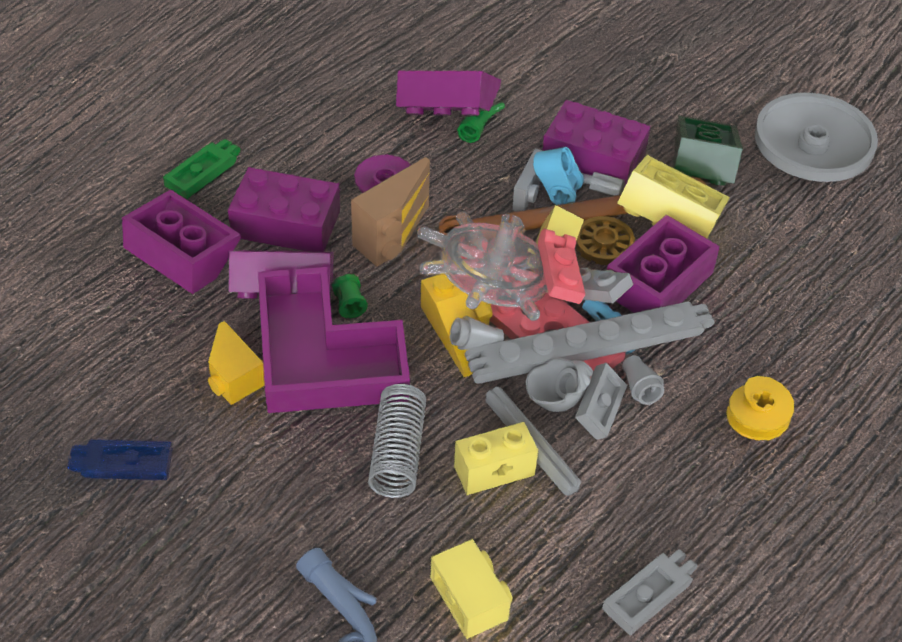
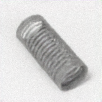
(401, 415)

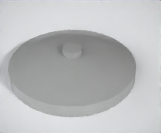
(816, 137)

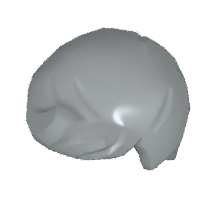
(558, 383)

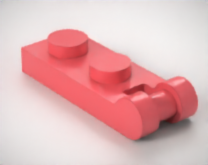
(561, 266)

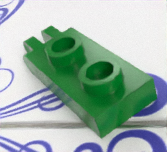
(201, 168)

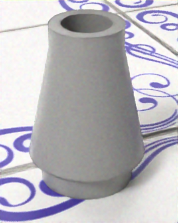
(471, 333)
(644, 383)

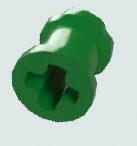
(351, 301)

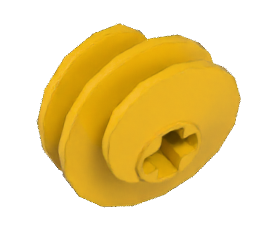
(760, 409)

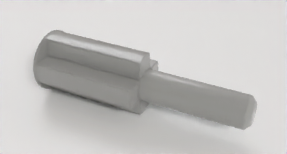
(604, 183)

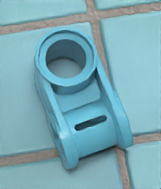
(558, 174)

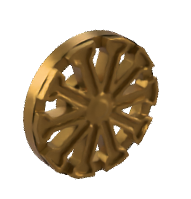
(603, 239)

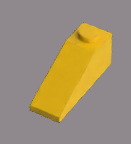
(442, 305)

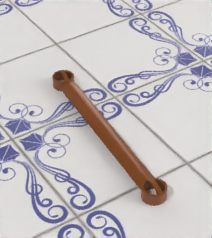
(535, 217)

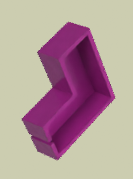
(321, 363)

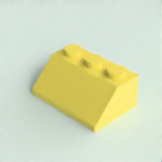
(662, 190)

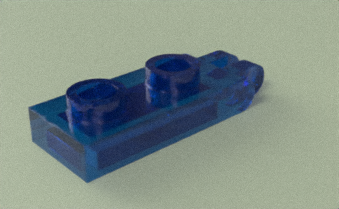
(122, 459)

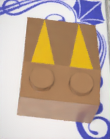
(390, 213)

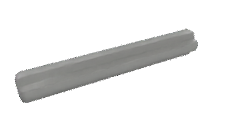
(547, 457)

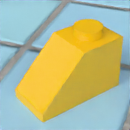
(233, 366)

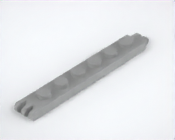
(588, 340)

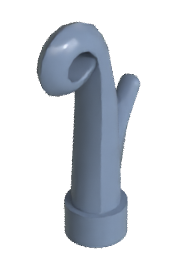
(343, 595)

